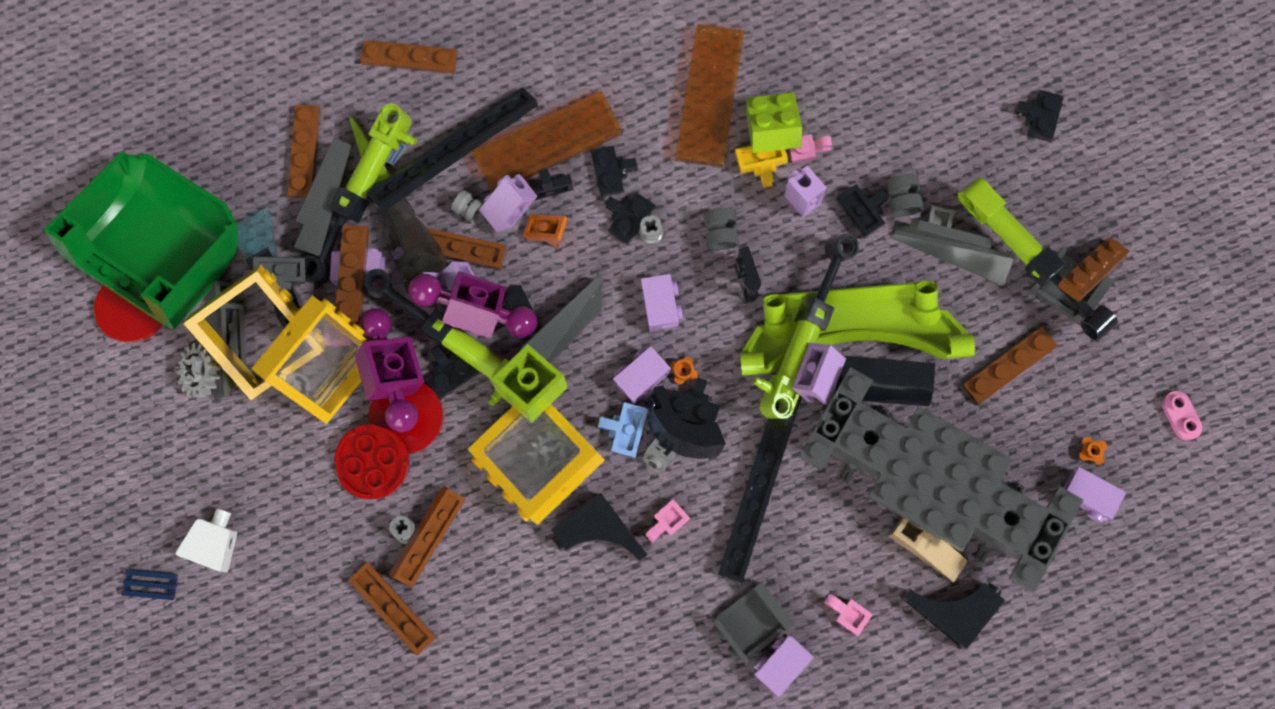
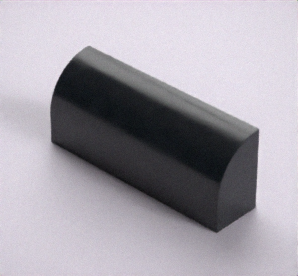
(893, 380)

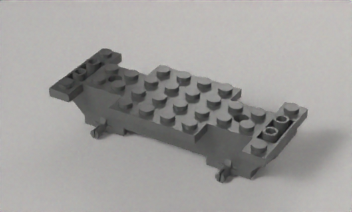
(941, 481)

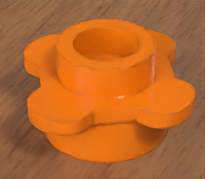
(677, 366)
(1087, 455)

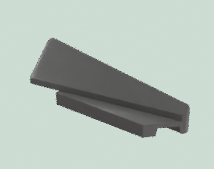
(315, 211)
(957, 248)
(568, 323)
(230, 326)

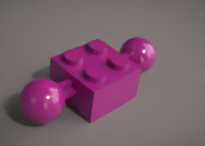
(473, 305)
(389, 369)

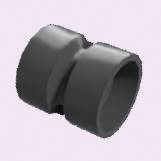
(904, 194)
(721, 229)

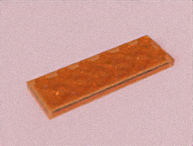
(709, 95)
(549, 140)

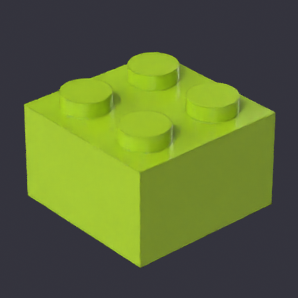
(773, 122)
(529, 383)

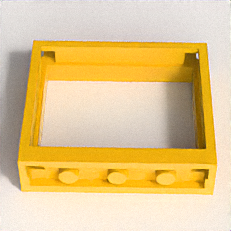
(215, 344)

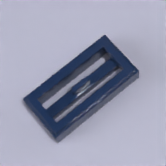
(128, 583)

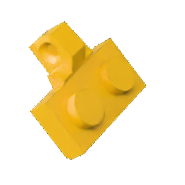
(760, 163)

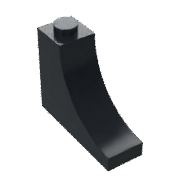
(596, 523)
(961, 618)

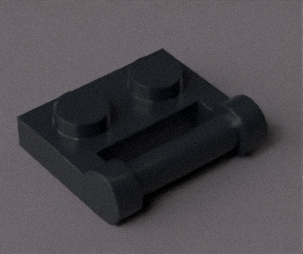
(746, 269)

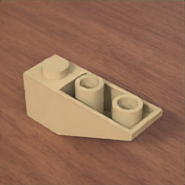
(929, 549)

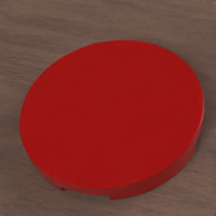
(122, 319)
(429, 418)
(372, 461)

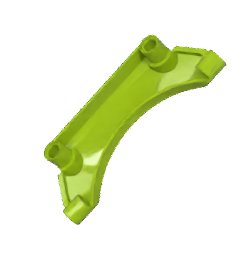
(883, 313)

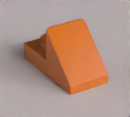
(545, 228)

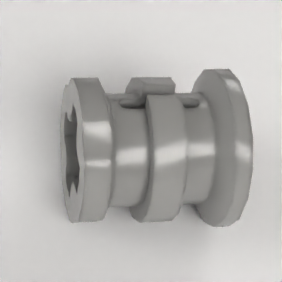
(653, 236)
(399, 523)

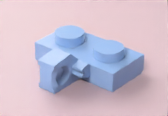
(625, 429)

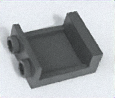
(1058, 300)
(751, 623)

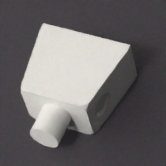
(210, 542)

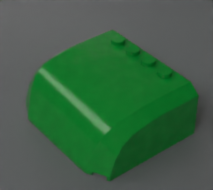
(147, 236)

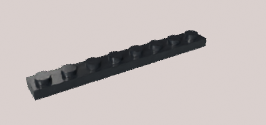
(451, 149)
(756, 496)

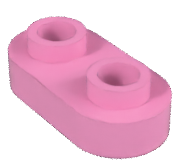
(1180, 416)

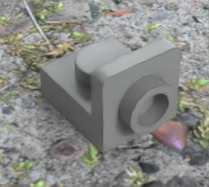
(658, 456)

